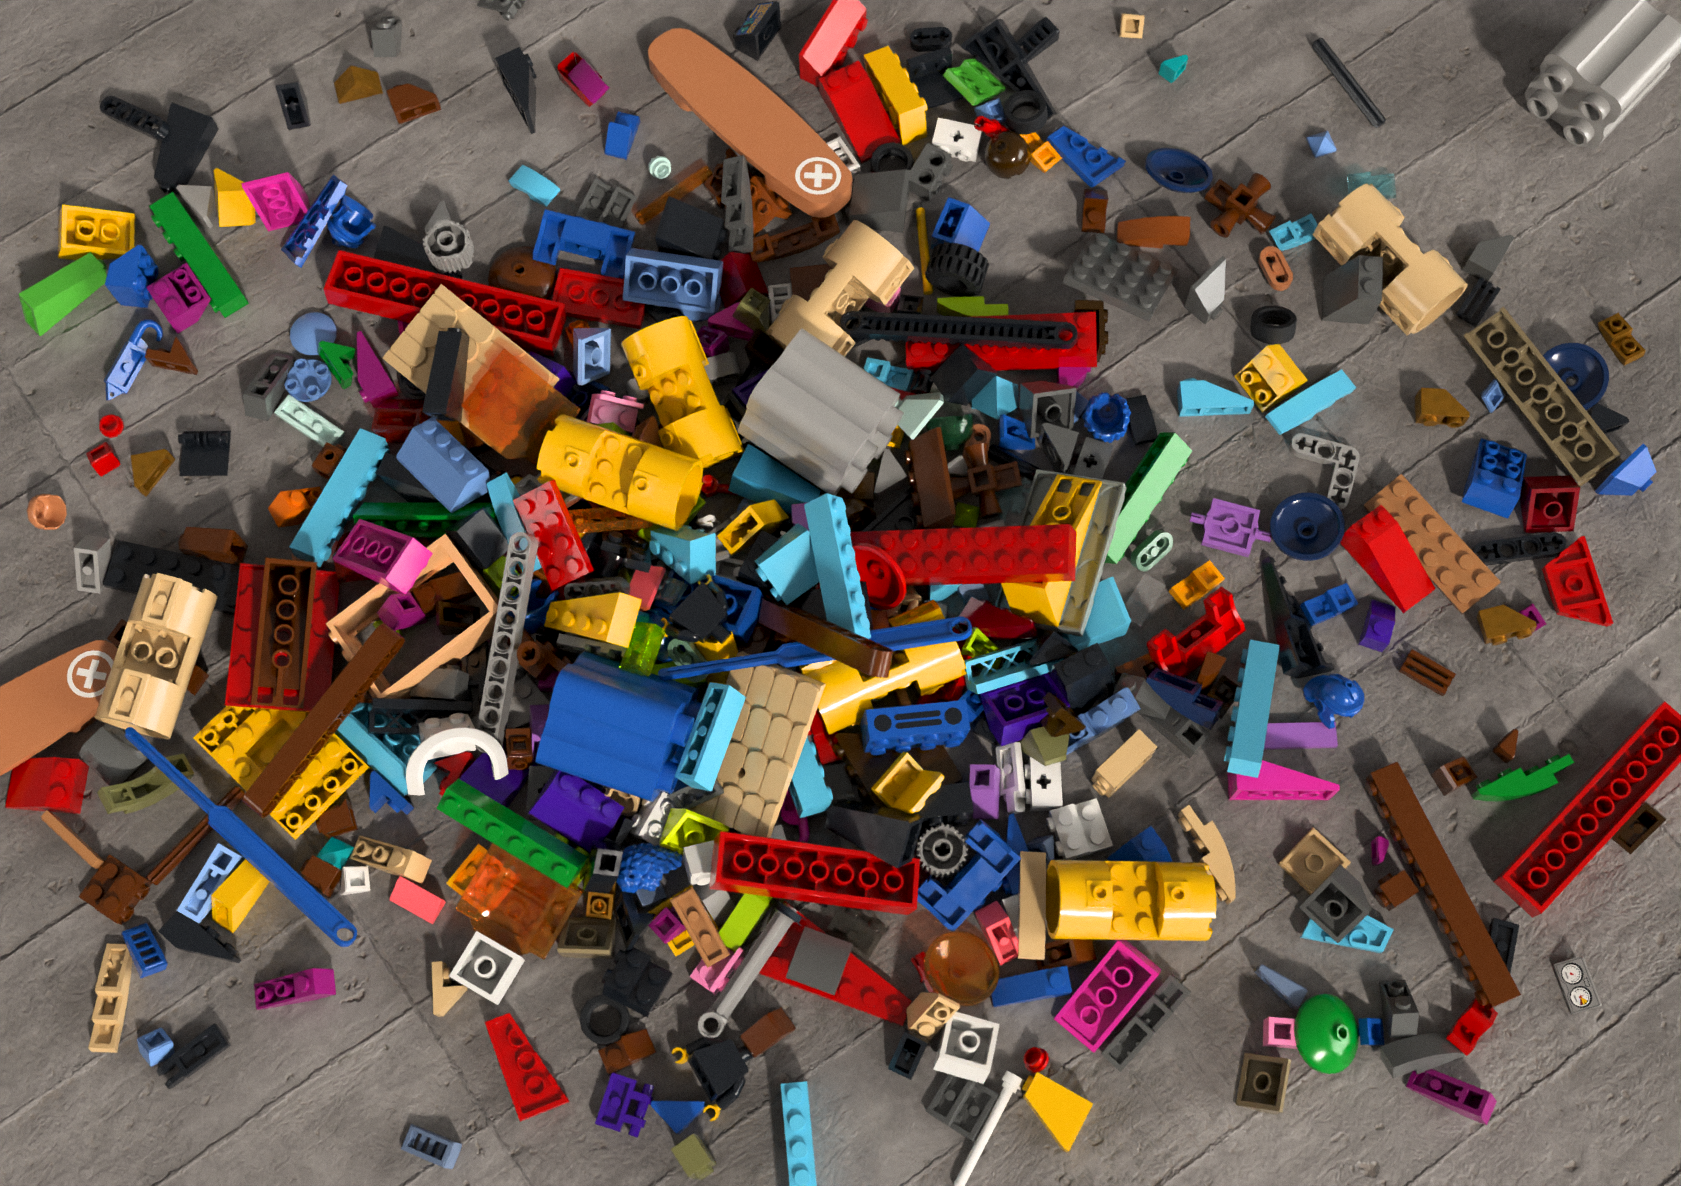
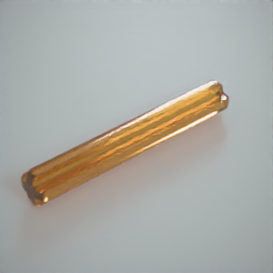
(677, 192)

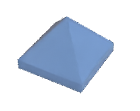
(1321, 144)
(1492, 395)

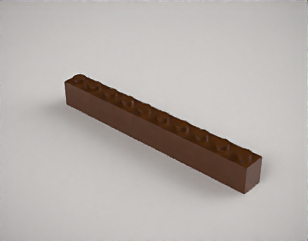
(1442, 887)

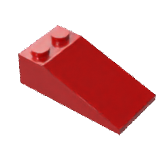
(857, 109)
(1388, 558)

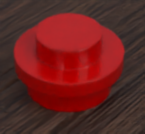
(111, 426)
(1036, 1059)

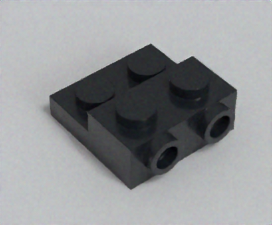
(635, 981)

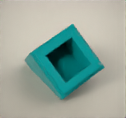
(1172, 68)

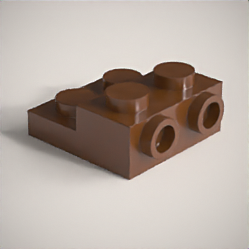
(116, 890)

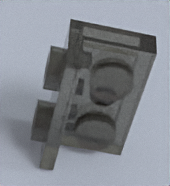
(857, 928)

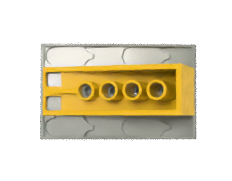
(1092, 511)

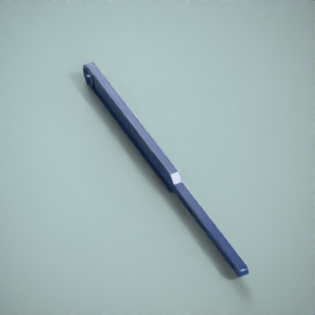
(799, 654)
(254, 849)

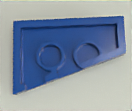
(1084, 159)

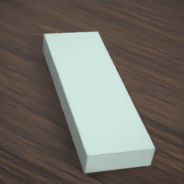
(308, 422)

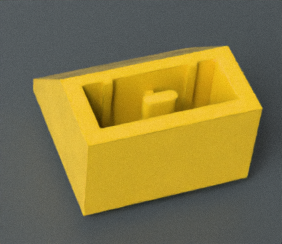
(1270, 377)

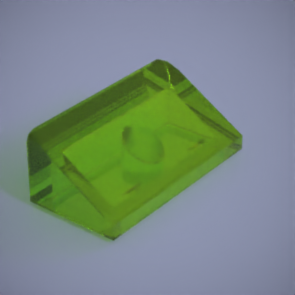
(643, 648)

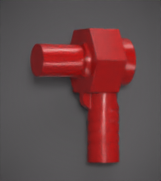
(712, 486)

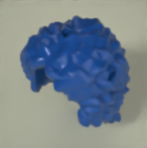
(1104, 423)
(644, 866)

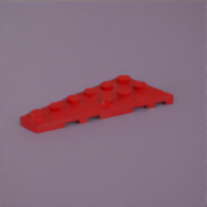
(858, 987)

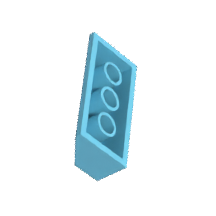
(383, 752)

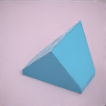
(997, 398)

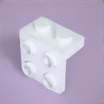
(652, 819)

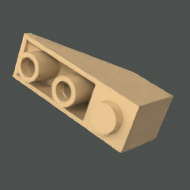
(391, 859)

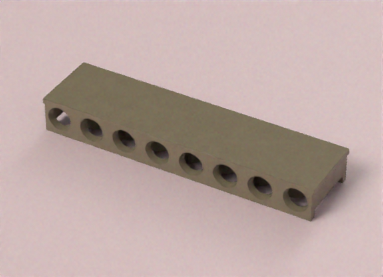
(1542, 397)

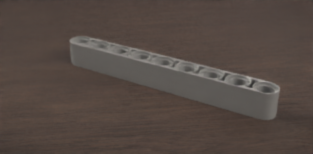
(513, 631)

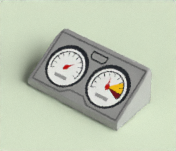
(1577, 985)

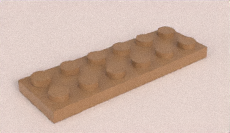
(1440, 550)

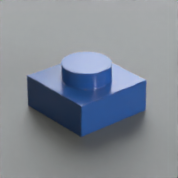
(1371, 1031)

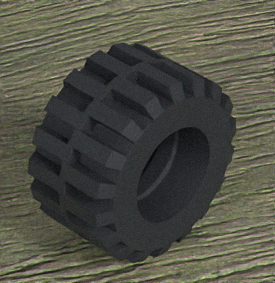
(957, 269)

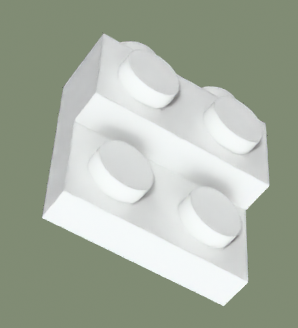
(1079, 829)

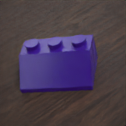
(1018, 707)
(575, 809)

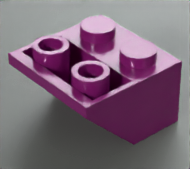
(180, 297)

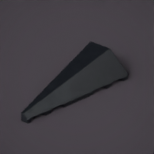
(1001, 54)
(1297, 648)

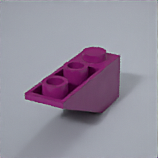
(295, 988)

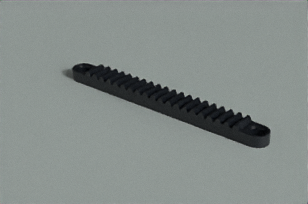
(959, 330)

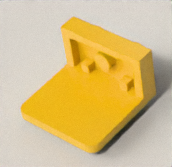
(907, 785)

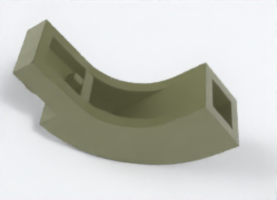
(143, 790)

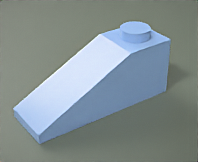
(216, 870)

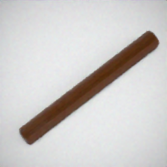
(192, 839)

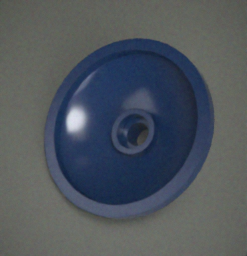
(1178, 170)
(1582, 365)
(1312, 514)

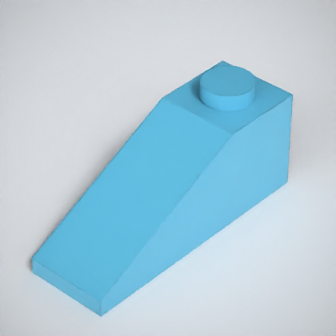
(1204, 399)

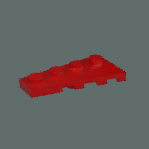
(526, 1077)

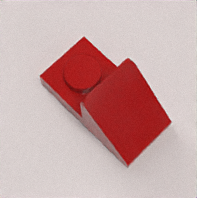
(455, 767)

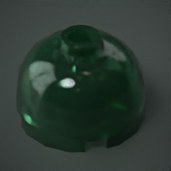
(954, 429)

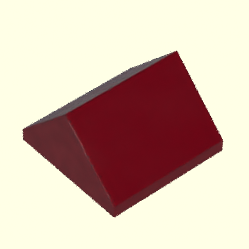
(738, 277)

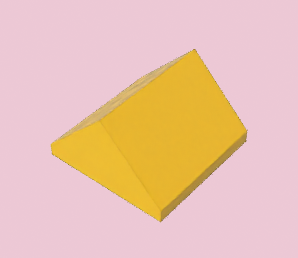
(231, 201)

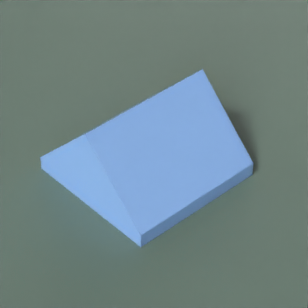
(591, 354)

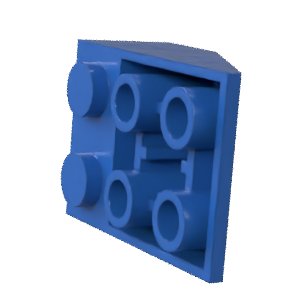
(1495, 478)

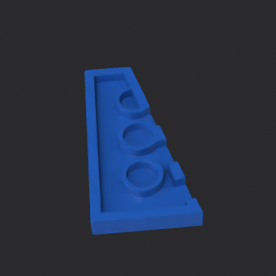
(312, 224)

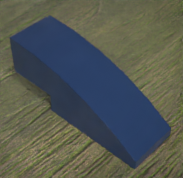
(1185, 697)

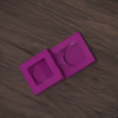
(588, 81)
(667, 925)

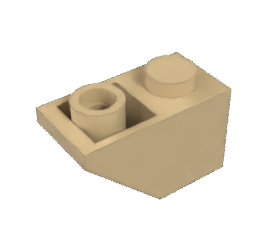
(930, 1013)

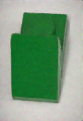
(335, 357)

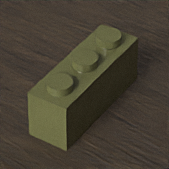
(694, 1157)

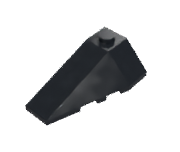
(402, 481)

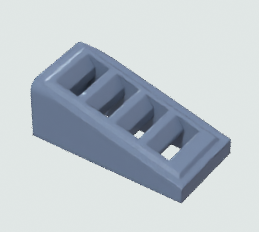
(1285, 988)
(447, 1151)

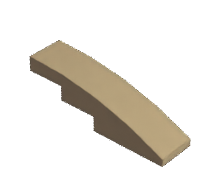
(1032, 905)
(112, 998)

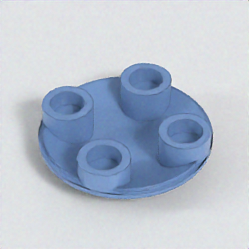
(311, 330)
(308, 380)

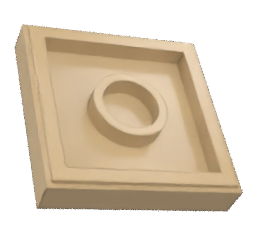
(1312, 860)

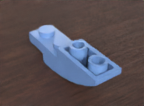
(1103, 718)

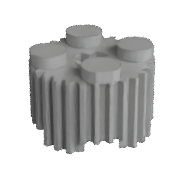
(449, 246)
(935, 839)

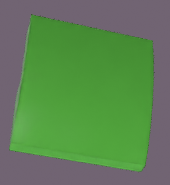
(974, 81)

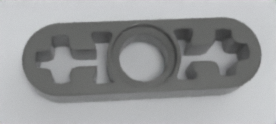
(603, 583)

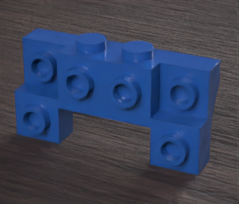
(585, 239)
(974, 881)

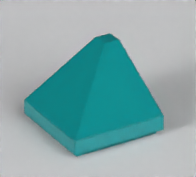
(336, 852)

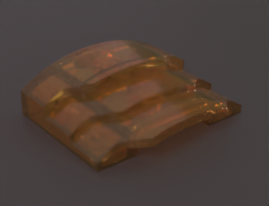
(515, 408)
(517, 904)

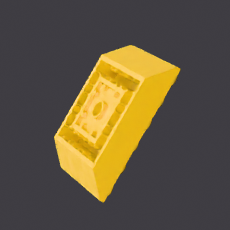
(248, 740)

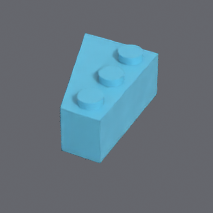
(686, 551)

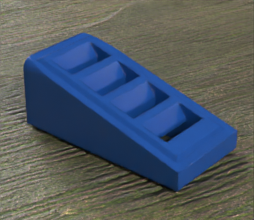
(151, 968)

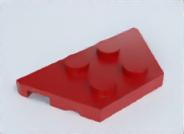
(1576, 586)

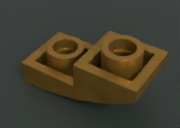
(1619, 339)
(601, 904)

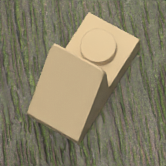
(444, 996)

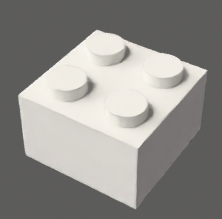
(487, 968)
(966, 1047)

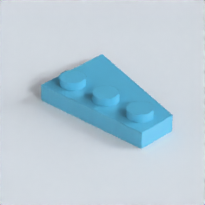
(1366, 935)

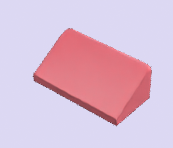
(645, 585)
(416, 900)

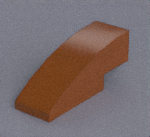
(1154, 231)

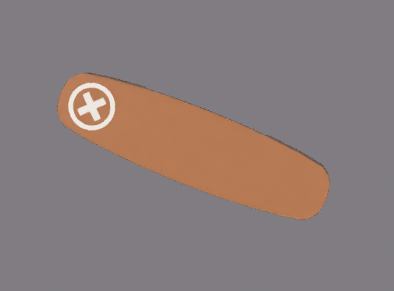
(751, 121)
(52, 701)

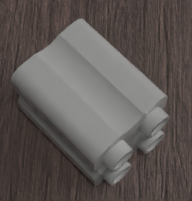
(1604, 69)
(821, 414)

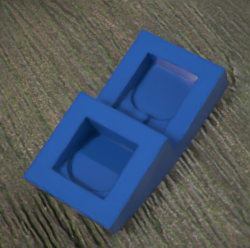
(1329, 604)

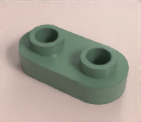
(1150, 551)
(690, 656)

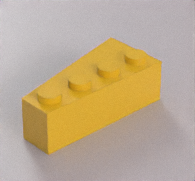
(897, 94)
(599, 617)

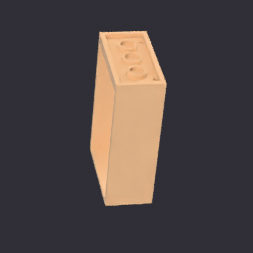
(364, 612)

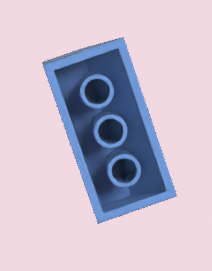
(672, 280)
(443, 465)

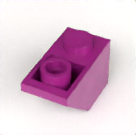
(401, 612)

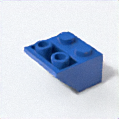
(960, 225)
(130, 276)

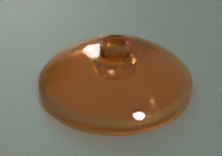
(969, 958)

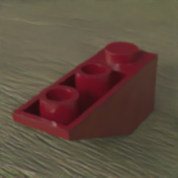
(996, 622)

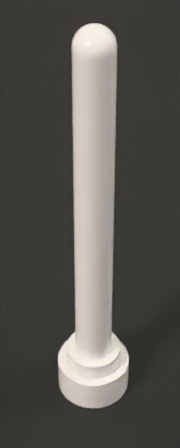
(1010, 1084)

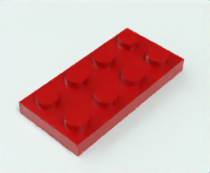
(597, 299)
(559, 543)

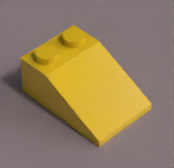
(96, 231)

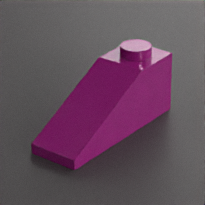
(371, 375)
(1454, 1094)

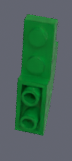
(1521, 784)

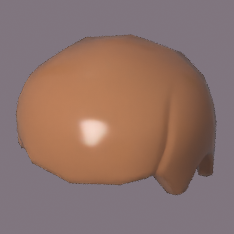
(46, 511)

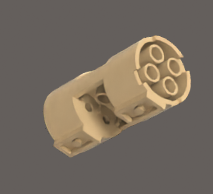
(862, 269)
(1414, 284)
(156, 656)

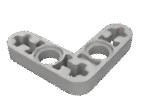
(1335, 460)

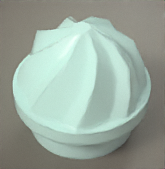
(659, 167)

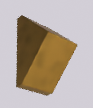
(357, 84)
(149, 469)

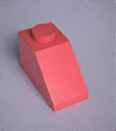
(998, 932)

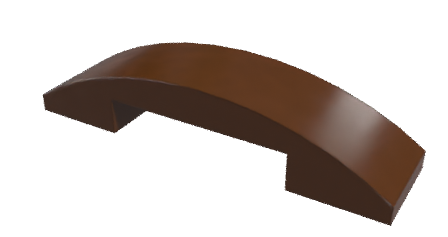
(794, 240)

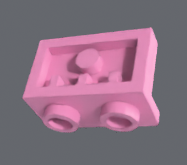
(608, 408)
(716, 976)

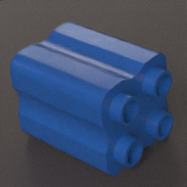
(618, 726)

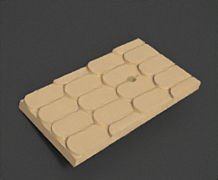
(415, 347)
(763, 747)

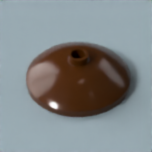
(536, 279)

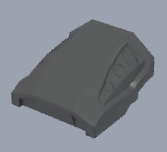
(112, 755)

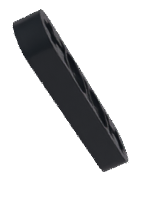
(134, 117)
(1518, 550)

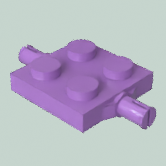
(1230, 527)

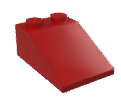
(48, 785)

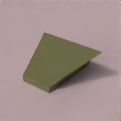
(754, 311)
(1044, 747)

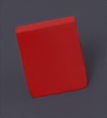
(103, 459)

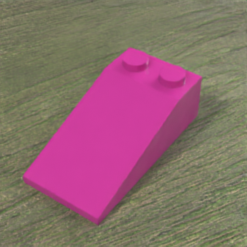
(278, 200)
(383, 555)
(1279, 784)
(1107, 994)

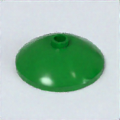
(1326, 1033)

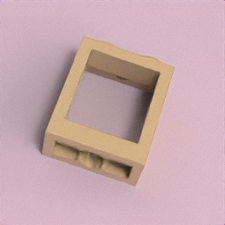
(1123, 764)

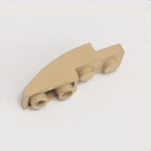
(1210, 842)

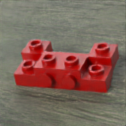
(1209, 633)

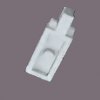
(1012, 776)

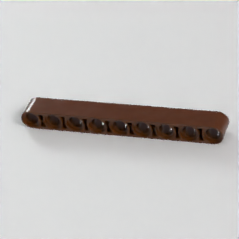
(826, 637)
(323, 720)

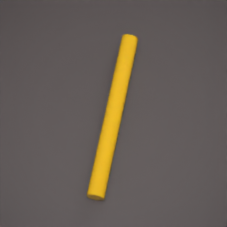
(923, 248)

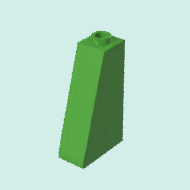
(61, 292)

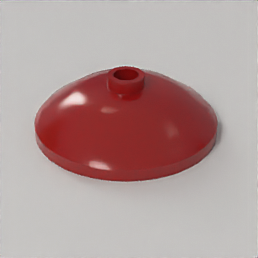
(882, 575)

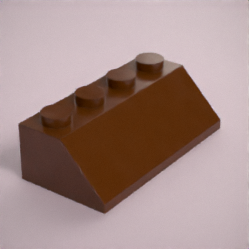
(930, 481)

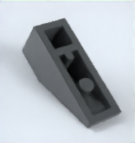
(267, 387)

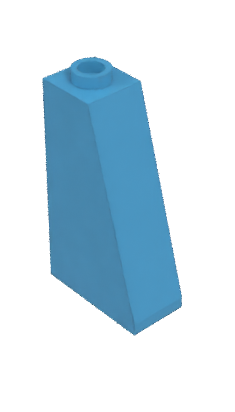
(765, 479)

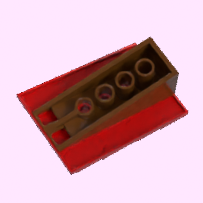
(281, 636)

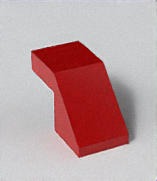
(1471, 1027)

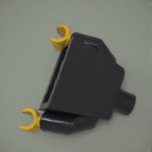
(700, 615)
(718, 1068)

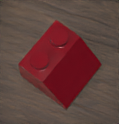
(1549, 503)

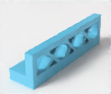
(1007, 674)

